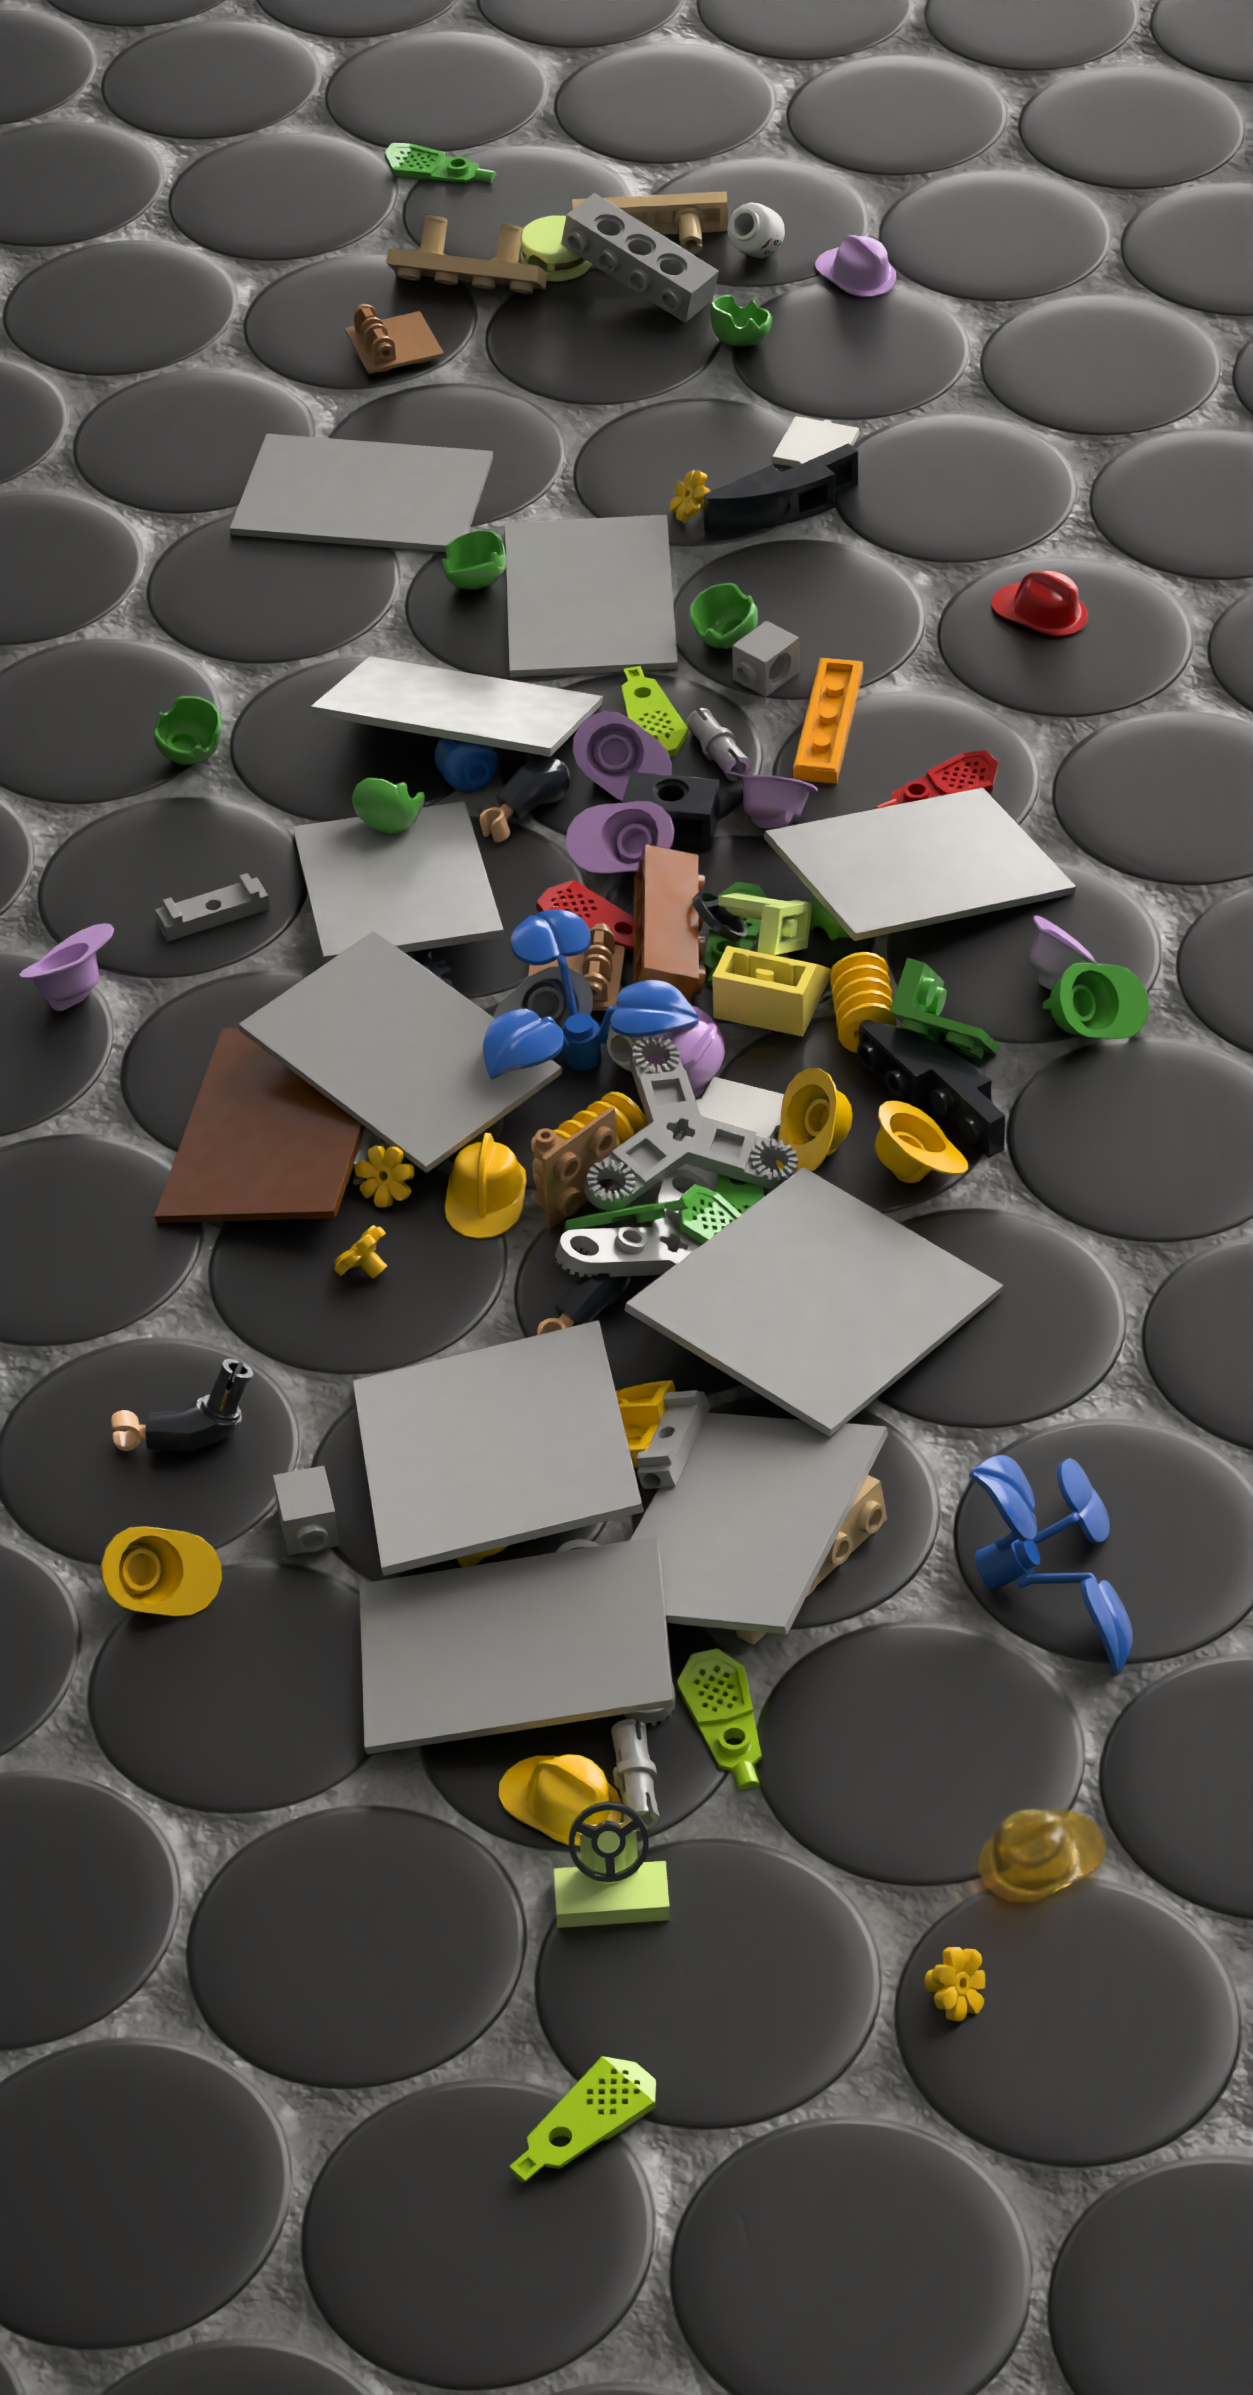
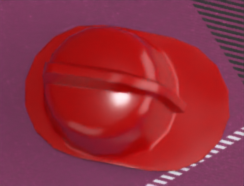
(1042, 602)

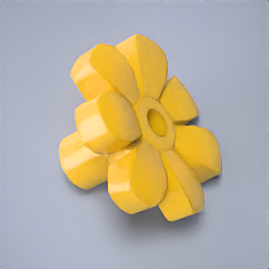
(689, 496)
(385, 1175)
(363, 1254)
(957, 1983)

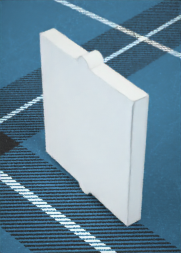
(810, 439)
(742, 1106)

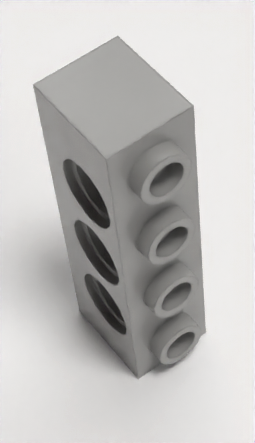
(639, 257)

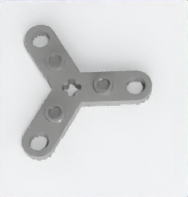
(706, 1145)
(629, 1249)

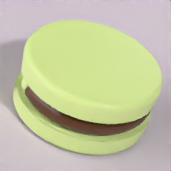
(543, 248)

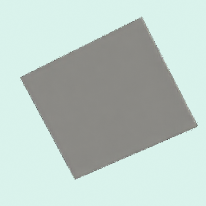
(814, 1300)
(494, 1448)

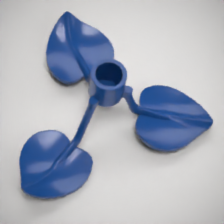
(524, 1040)
(1017, 1554)

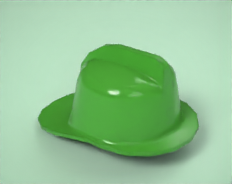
(1098, 1001)

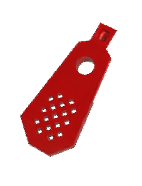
(955, 775)
(590, 907)

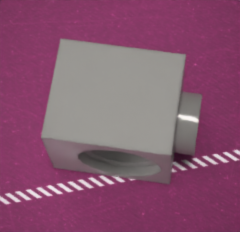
(766, 658)
(306, 1510)

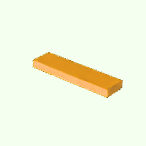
(828, 720)

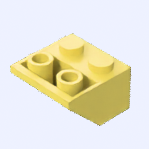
(767, 990)

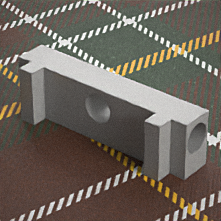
(212, 908)
(673, 1439)

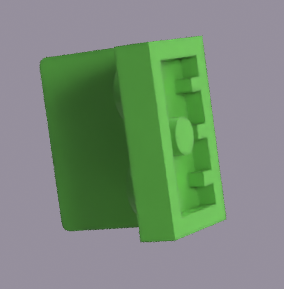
(918, 1007)

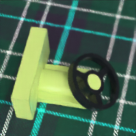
(782, 926)
(610, 1879)

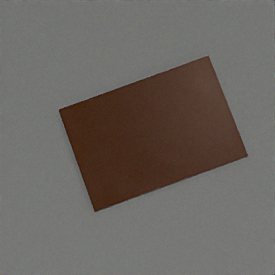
(259, 1144)

